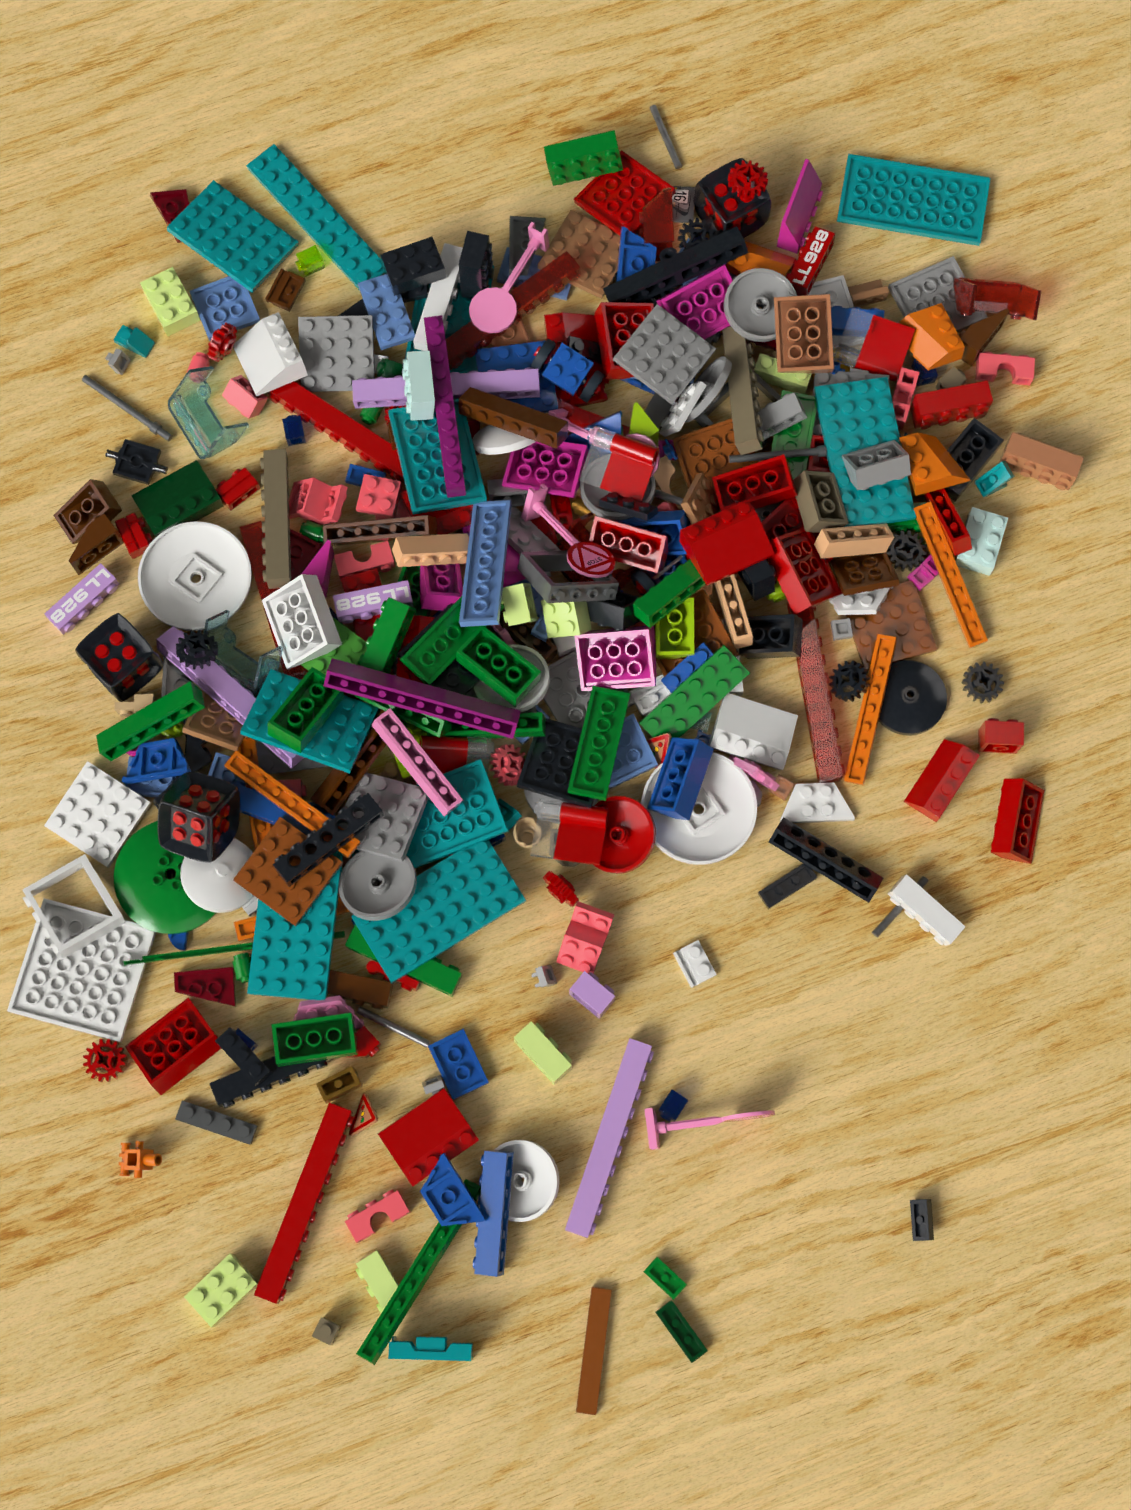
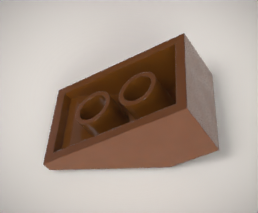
(980, 335)
(85, 505)
(96, 543)

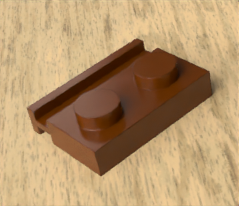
(285, 290)

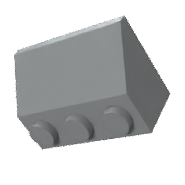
(877, 465)

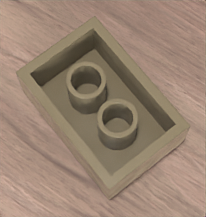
(819, 501)

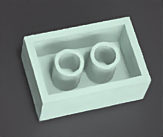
(418, 385)
(986, 535)

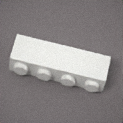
(925, 910)

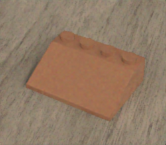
(804, 334)

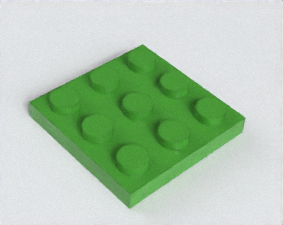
(349, 651)

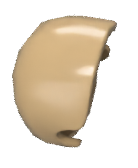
(524, 831)

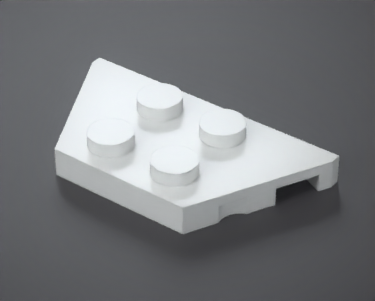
(860, 603)
(817, 804)

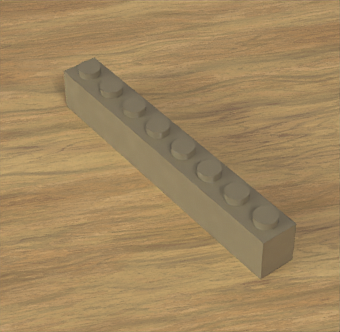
(743, 392)
(276, 518)

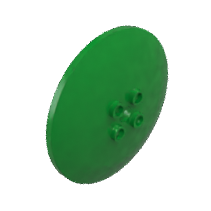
(146, 892)

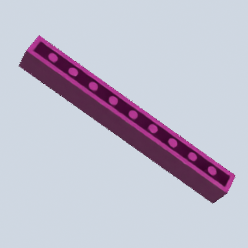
(445, 407)
(422, 698)

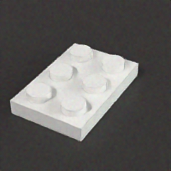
(681, 409)

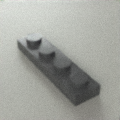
(216, 1122)

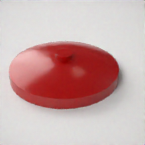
(628, 835)

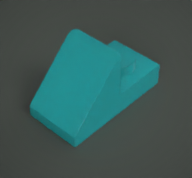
(134, 341)
(994, 479)
(509, 814)

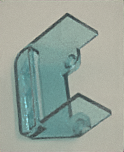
(196, 418)
(237, 663)

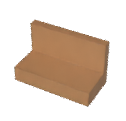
(868, 293)

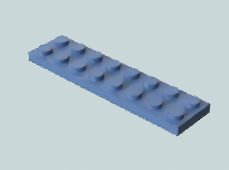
(485, 564)

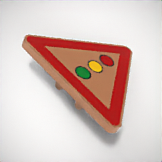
(659, 746)
(364, 1116)

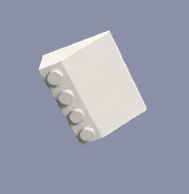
(269, 355)
(301, 621)
(753, 731)

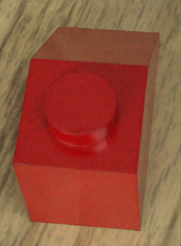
(366, 1044)

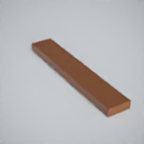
(593, 1351)

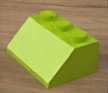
(643, 424)
(676, 632)

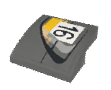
(683, 204)

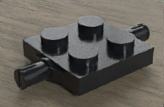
(136, 462)

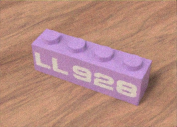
(81, 599)
(368, 601)

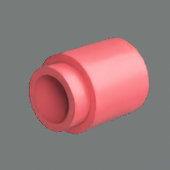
(199, 360)

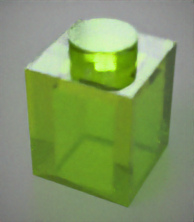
(309, 261)

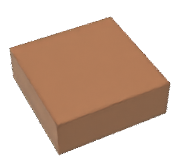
(784, 788)

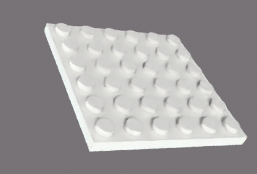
(89, 987)

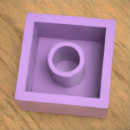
(592, 994)

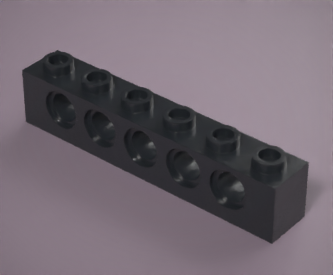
(826, 860)
(292, 874)

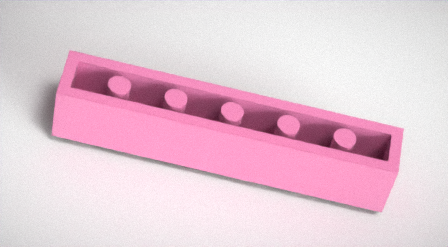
(417, 762)

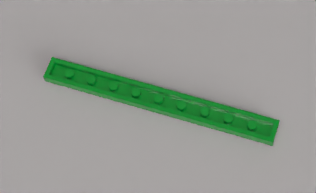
(410, 1286)

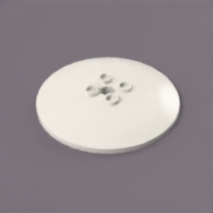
(190, 551)
(721, 828)

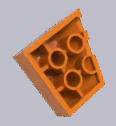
(760, 258)
(934, 338)
(930, 464)

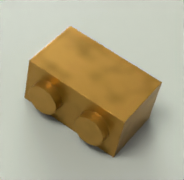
(339, 1084)

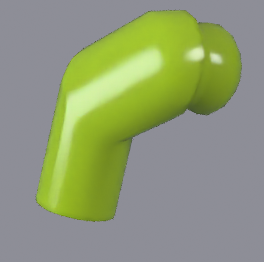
(173, 732)

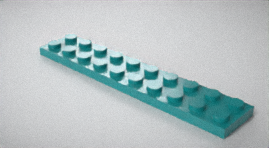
(316, 216)

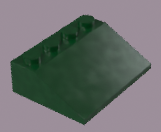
(178, 499)

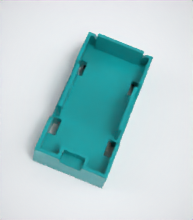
(430, 1349)

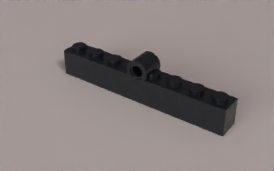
(678, 268)

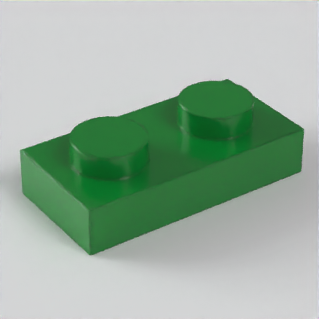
(665, 1278)

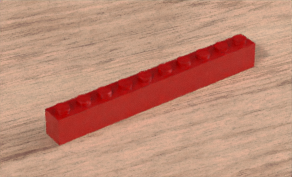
(339, 427)
(303, 1204)

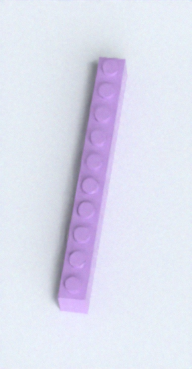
(504, 384)
(219, 686)
(607, 1141)

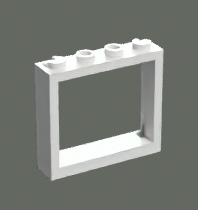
(91, 934)

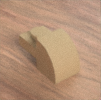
(126, 709)

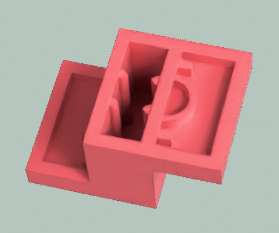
(381, 498)
(316, 501)
(585, 938)

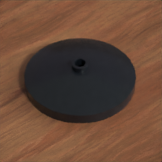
(914, 714)

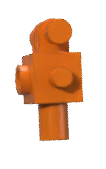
(137, 1159)

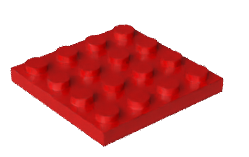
(621, 195)

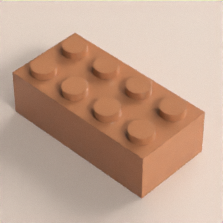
(1041, 461)

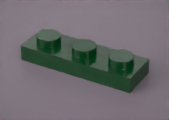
(681, 1331)

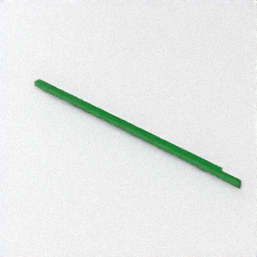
(201, 952)

